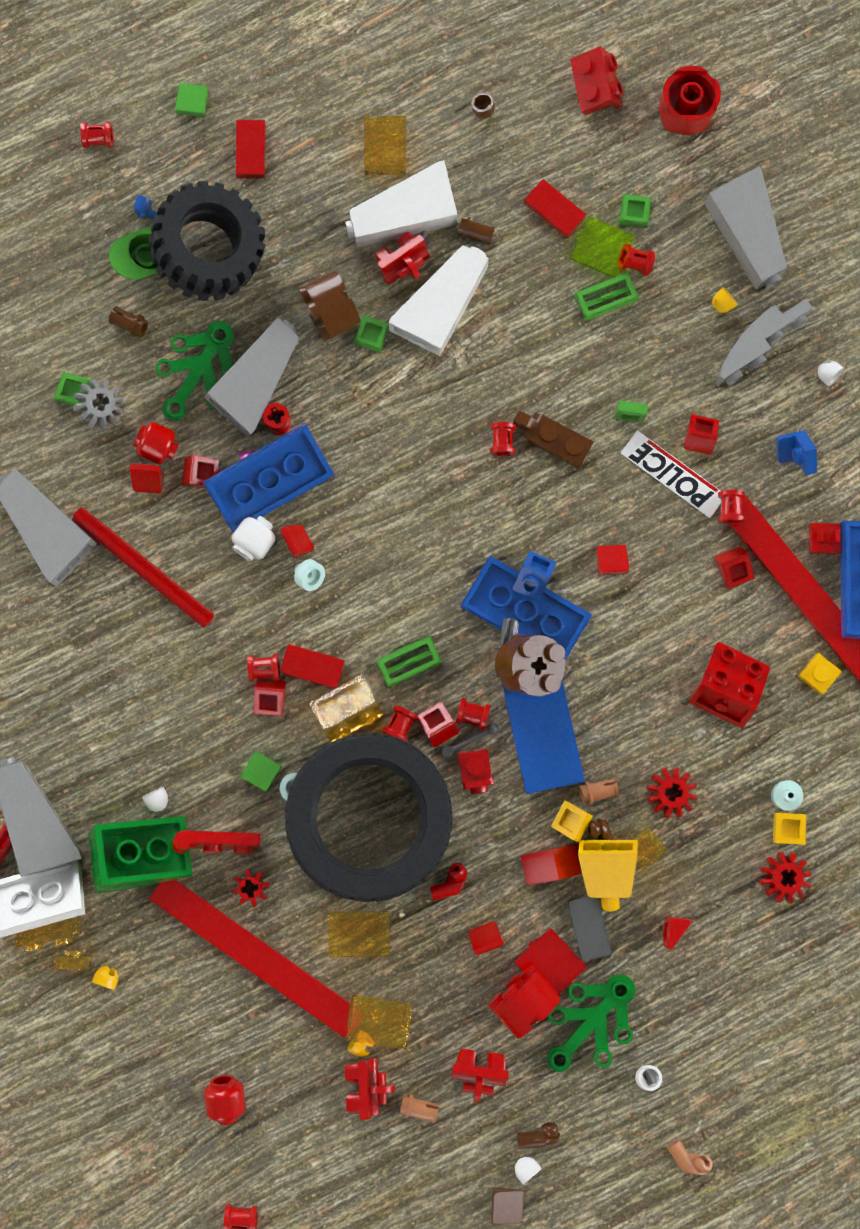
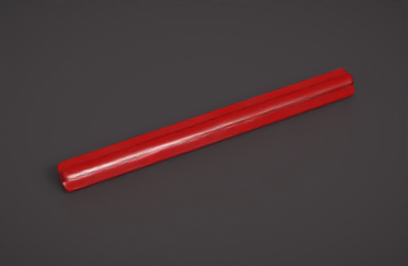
(143, 567)

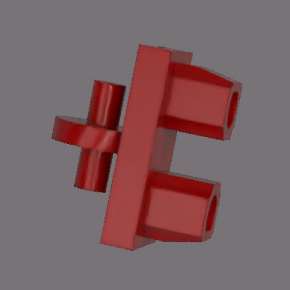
(404, 260)
(467, 1071)
(371, 1085)

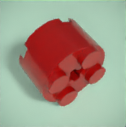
(689, 100)
(525, 1001)

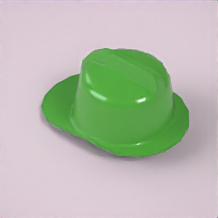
(132, 256)

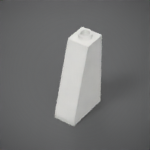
(409, 206)
(439, 304)

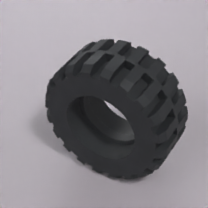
(217, 207)

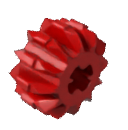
(676, 802)
(774, 877)

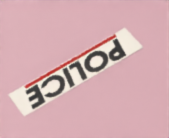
(672, 473)

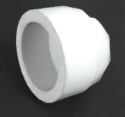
(829, 371)
(156, 800)
(653, 1075)
(526, 1169)

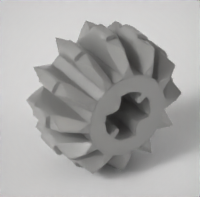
(90, 394)

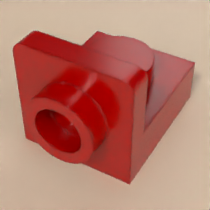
(475, 771)

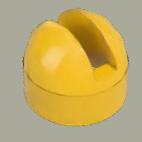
(723, 301)
(106, 977)
(359, 1049)

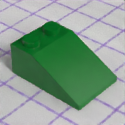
(136, 854)

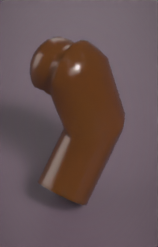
(601, 829)
(537, 1139)

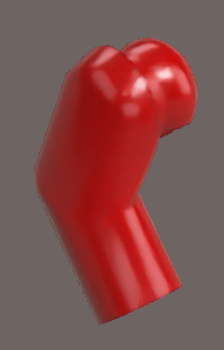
(453, 884)

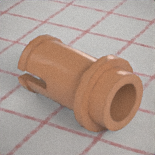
(598, 791)
(418, 1109)

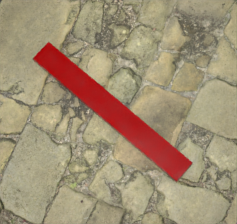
(797, 584)
(253, 954)

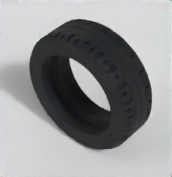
(379, 883)

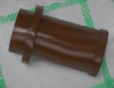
(475, 231)
(134, 324)

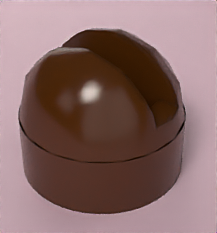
(480, 105)

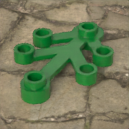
(199, 364)
(594, 1019)

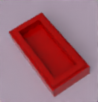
(250, 148)
(555, 208)
(312, 666)

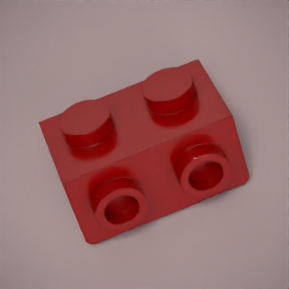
(596, 80)

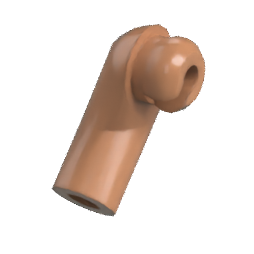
(689, 1162)

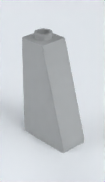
(749, 227)
(252, 380)
(48, 533)
(33, 824)

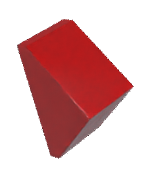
(551, 864)

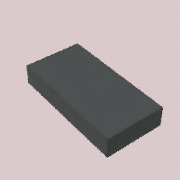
(589, 928)

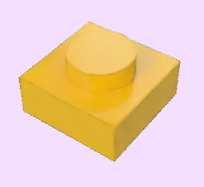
(819, 674)
(571, 821)
(789, 828)

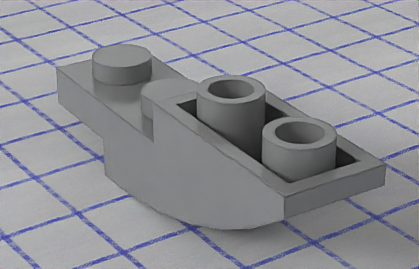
(753, 346)

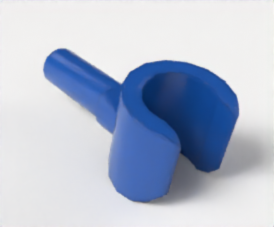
(142, 207)

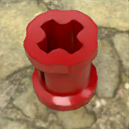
(97, 135)
(636, 259)
(281, 428)
(502, 439)
(731, 496)
(254, 673)
(473, 714)
(400, 723)
(240, 1217)

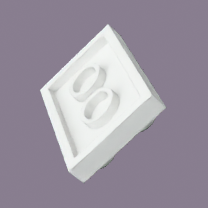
(41, 898)

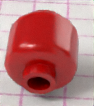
(155, 443)
(224, 1099)

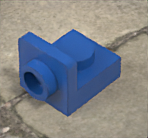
(797, 448)
(534, 576)

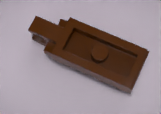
(554, 438)

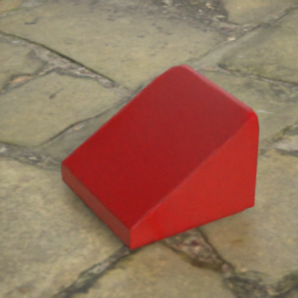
(701, 434)
(198, 469)
(146, 478)
(297, 540)
(612, 560)
(735, 567)
(269, 697)
(437, 724)
(673, 930)
(485, 938)

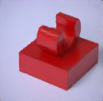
(824, 538)

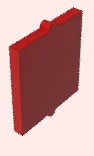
(553, 960)

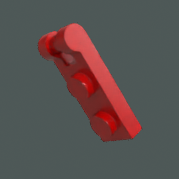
(215, 842)

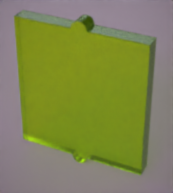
(600, 246)

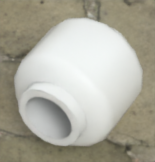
(253, 538)

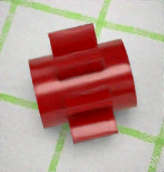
(247, 895)

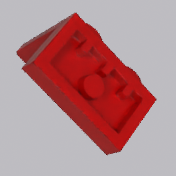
(731, 685)

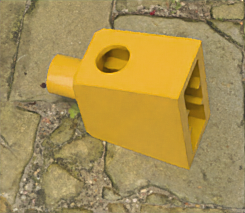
(608, 869)

